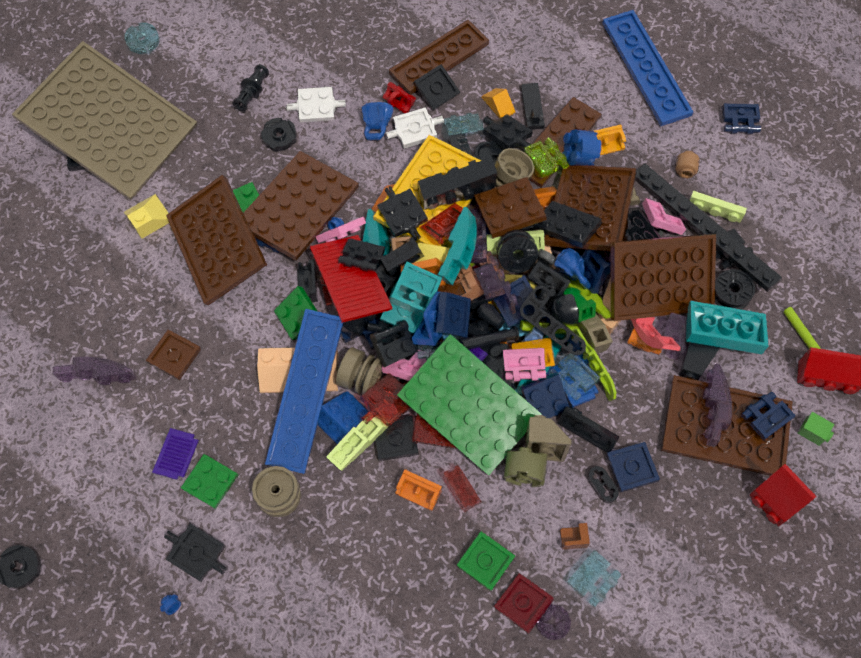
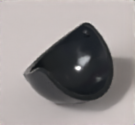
(565, 310)

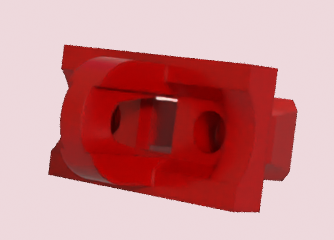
(394, 92)

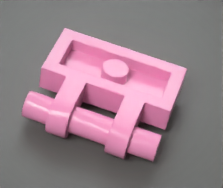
(524, 359)

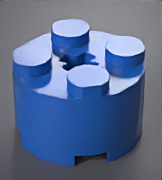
(581, 147)

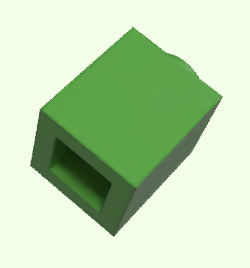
(816, 429)

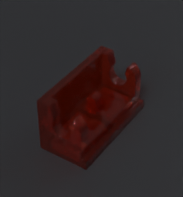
(461, 488)

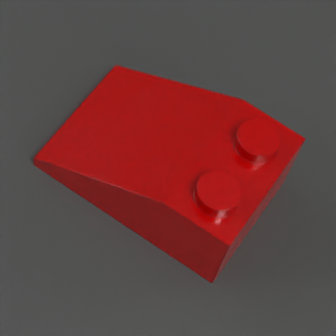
(782, 495)

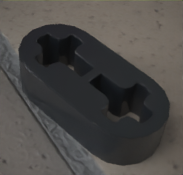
(606, 481)

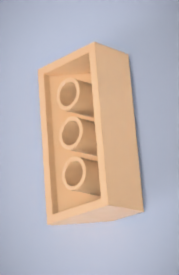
(275, 366)

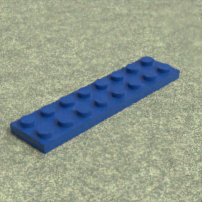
(647, 68)
(304, 391)

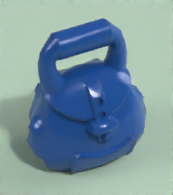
(376, 117)
(572, 266)

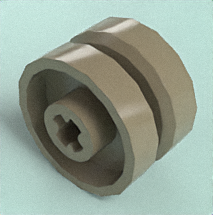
(266, 495)

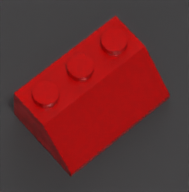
(830, 370)

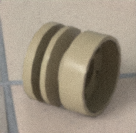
(512, 166)
(359, 371)

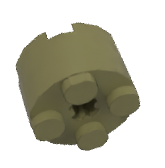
(525, 467)

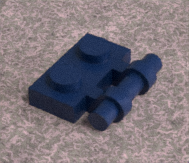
(741, 113)
(772, 420)

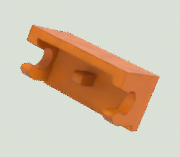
(418, 490)

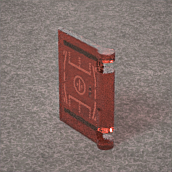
(443, 223)

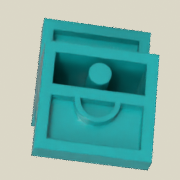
(411, 296)

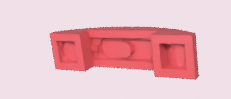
(651, 336)

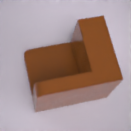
(575, 537)

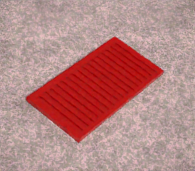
(351, 289)

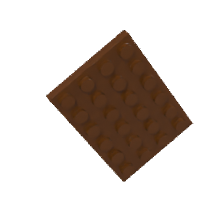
(601, 193)
(298, 204)
(216, 240)
(661, 275)
(738, 445)

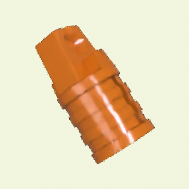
(636, 341)

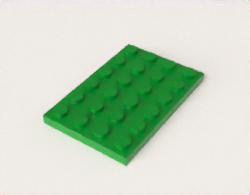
(468, 404)

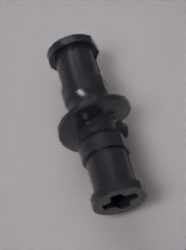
(251, 87)

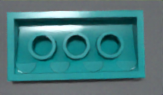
(726, 327)

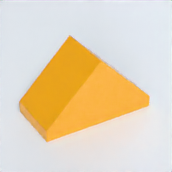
(499, 102)

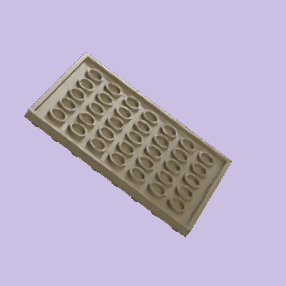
(105, 120)

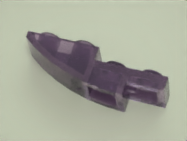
(480, 250)
(100, 369)
(720, 404)

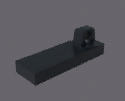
(532, 106)
(587, 429)

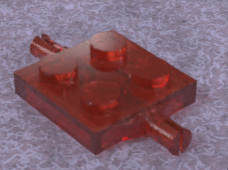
(384, 402)

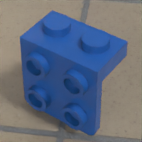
(426, 332)

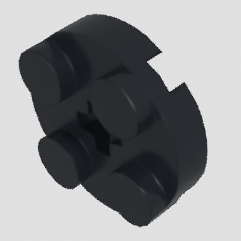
(279, 143)
(27, 574)

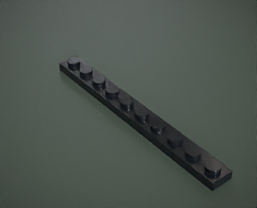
(703, 224)

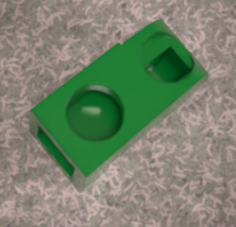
(585, 307)

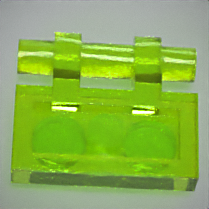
(543, 160)

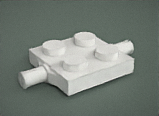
(316, 104)
(414, 127)

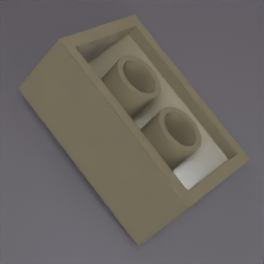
(547, 438)

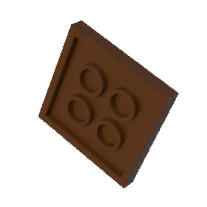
(510, 207)

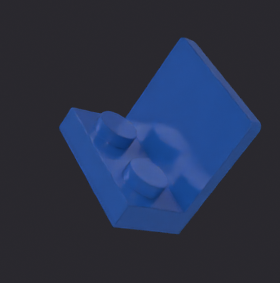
(341, 416)

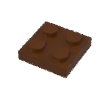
(173, 354)

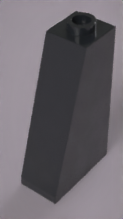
(696, 360)

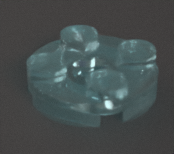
(145, 45)

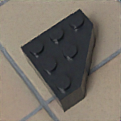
(638, 226)

